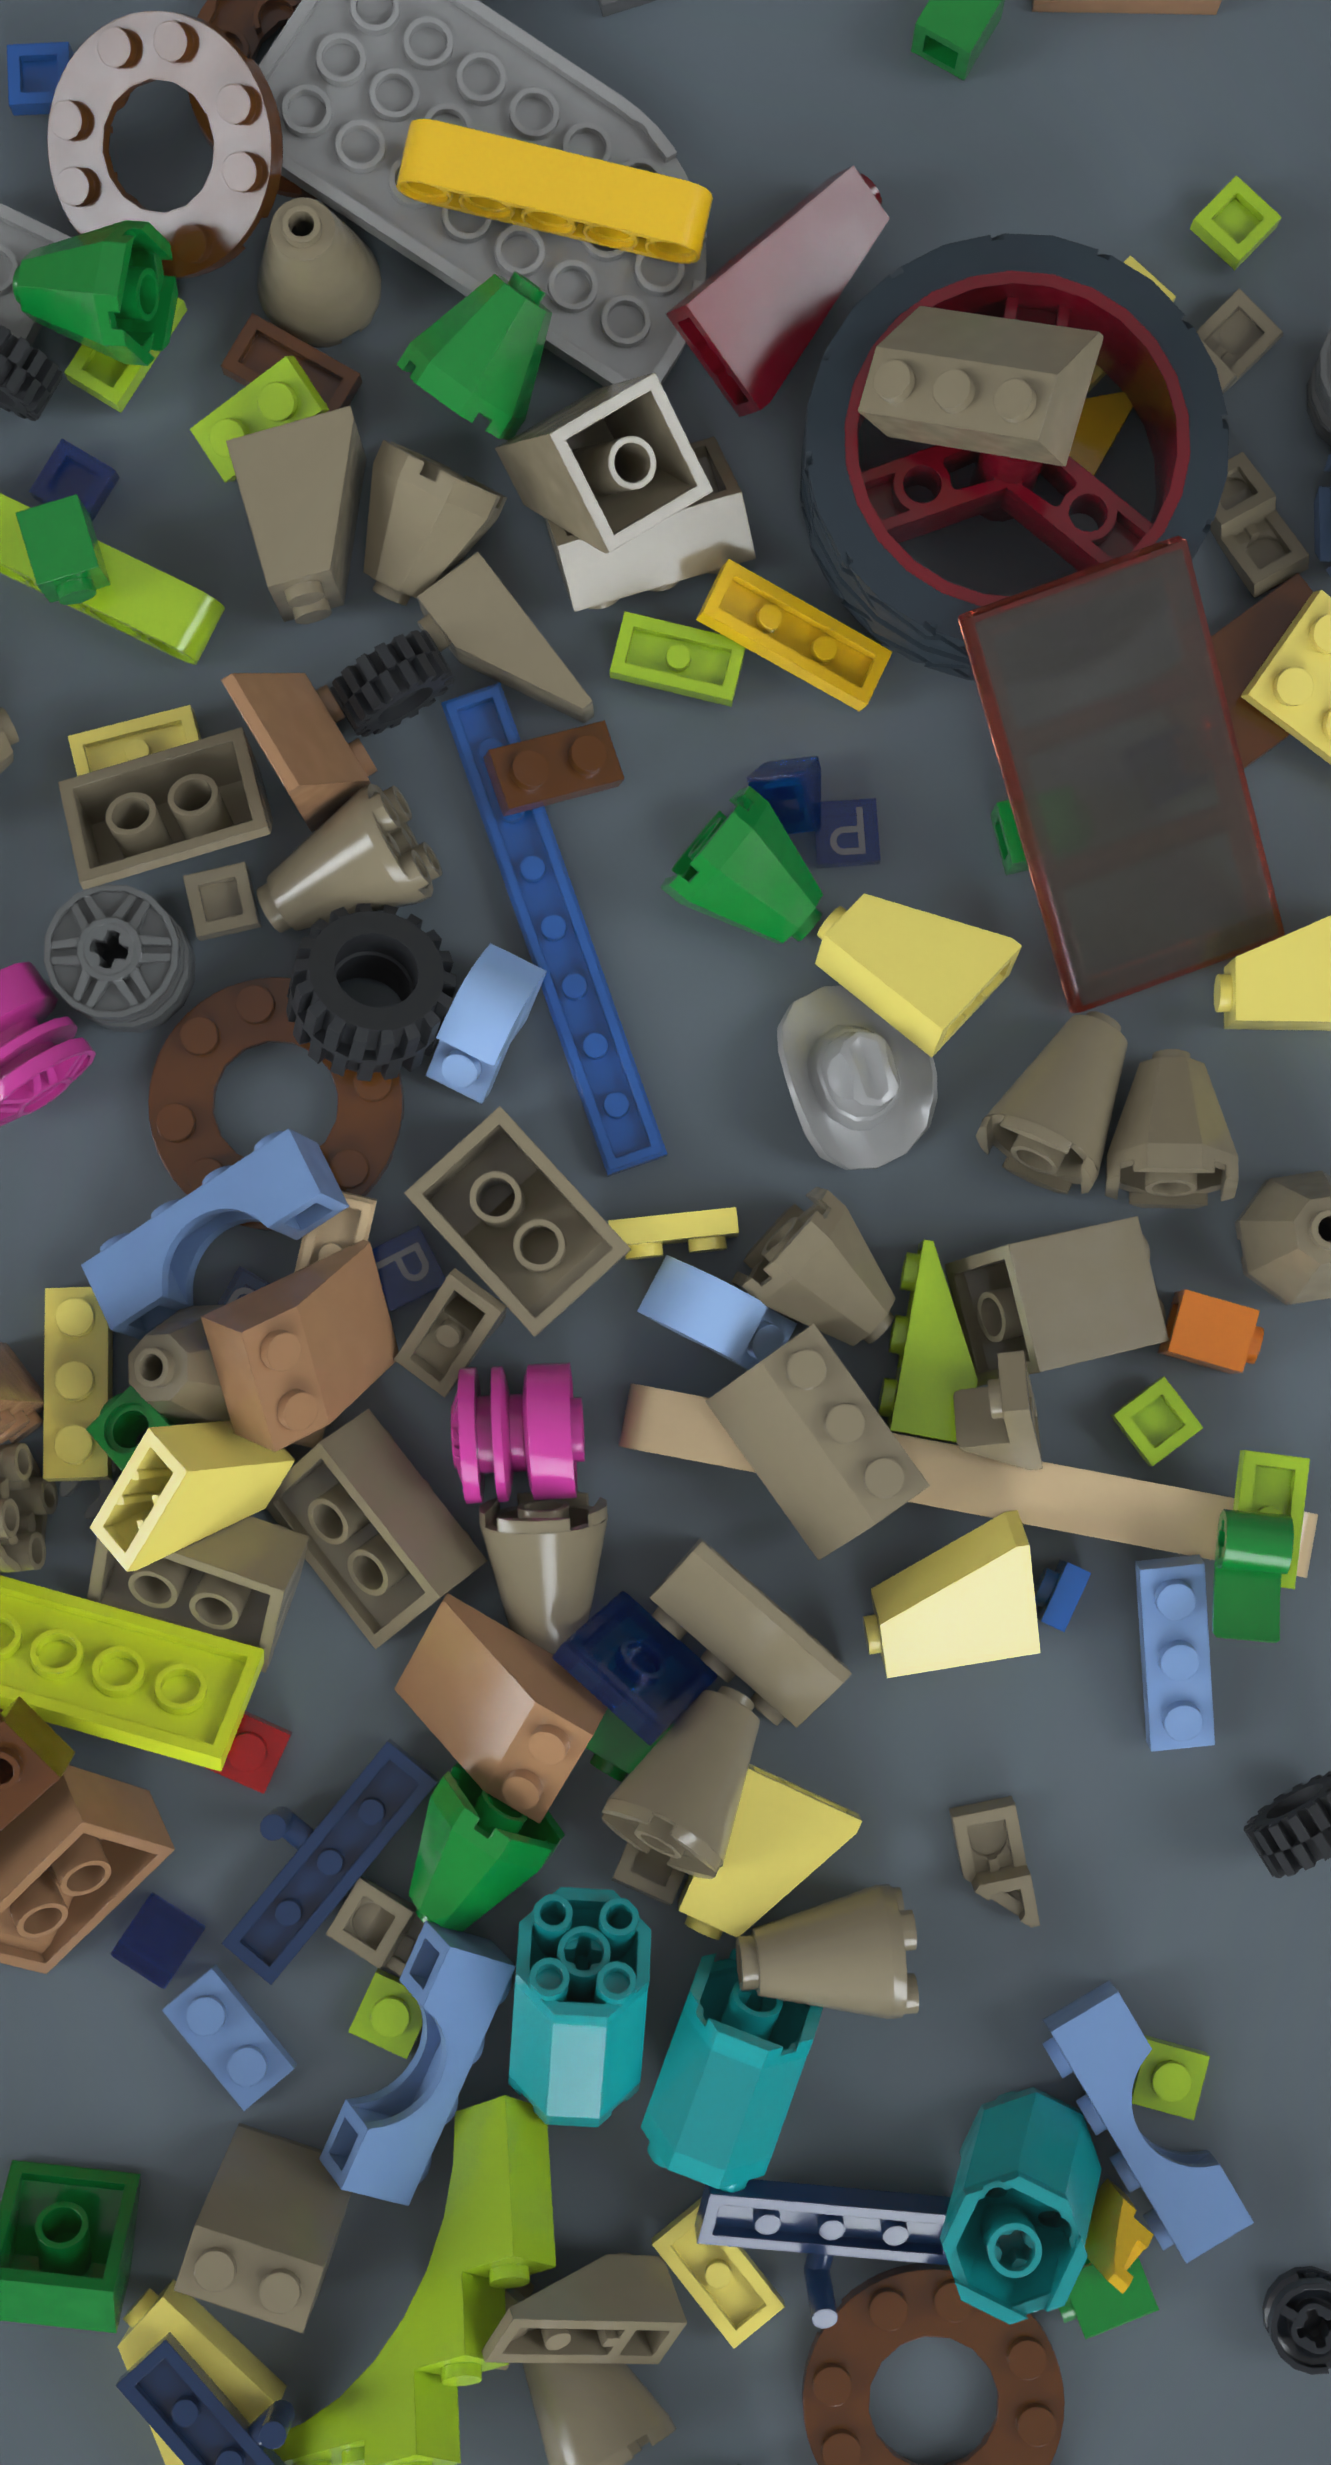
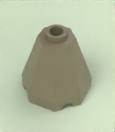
(421, 521)
(1171, 1138)
(1283, 1239)
(820, 1272)
(177, 1371)

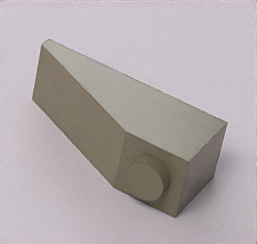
(494, 636)
(601, 2314)

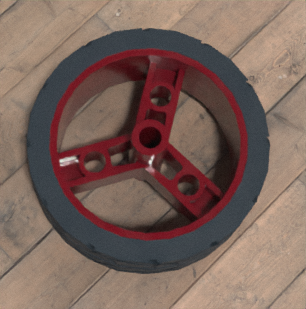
(863, 516)

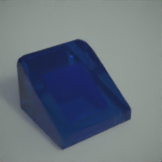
(792, 791)
(158, 1941)

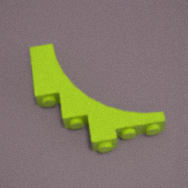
(489, 2241)

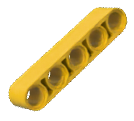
(554, 191)

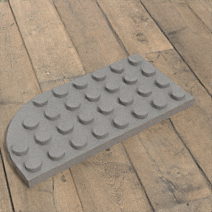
(364, 69)

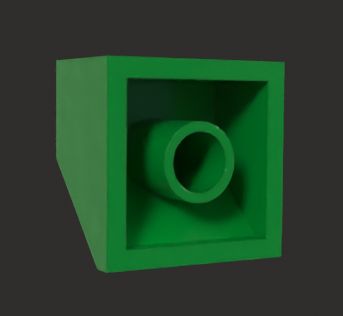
(66, 2245)

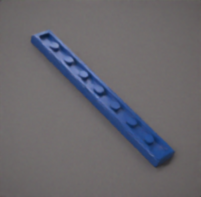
(558, 943)

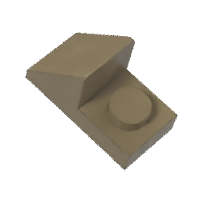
(451, 1332)
(1002, 1417)

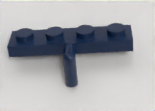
(326, 1859)
(824, 2225)
(197, 2415)

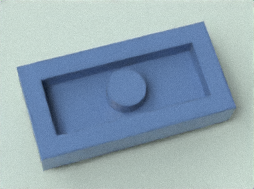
(229, 2037)

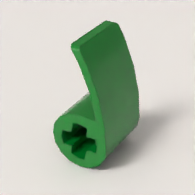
(1248, 1568)

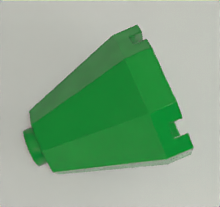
(103, 290)
(484, 353)
(748, 873)
(474, 1852)

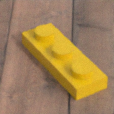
(794, 635)

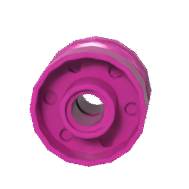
(34, 1057)
(518, 1432)

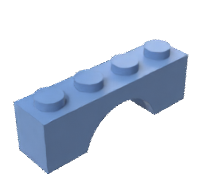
(151, 1271)
(388, 2137)
(1187, 2190)

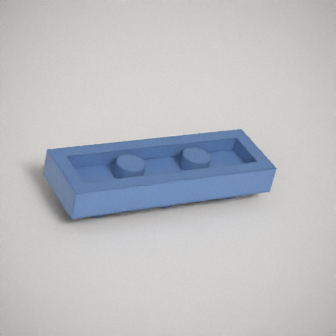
(1175, 1652)

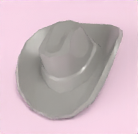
(854, 1080)

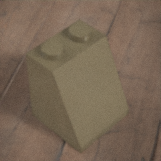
(607, 464)
(303, 508)
(1059, 1298)
(265, 2230)

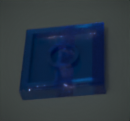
(635, 1667)

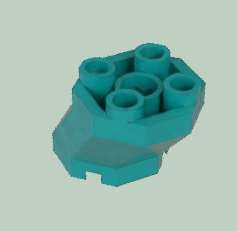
(579, 2005)
(727, 2079)
(1021, 2205)

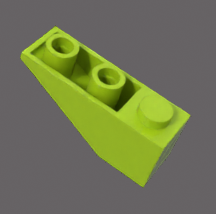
(930, 1351)

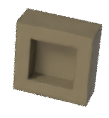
(222, 901)

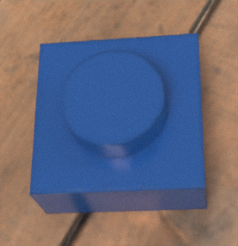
(34, 75)
(1059, 1593)

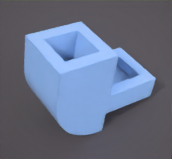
(484, 1022)
(714, 1314)

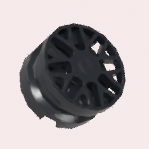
(1300, 2319)

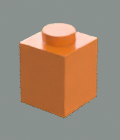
(1212, 1332)

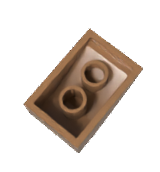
(302, 740)
(302, 1347)
(499, 1706)
(73, 1864)

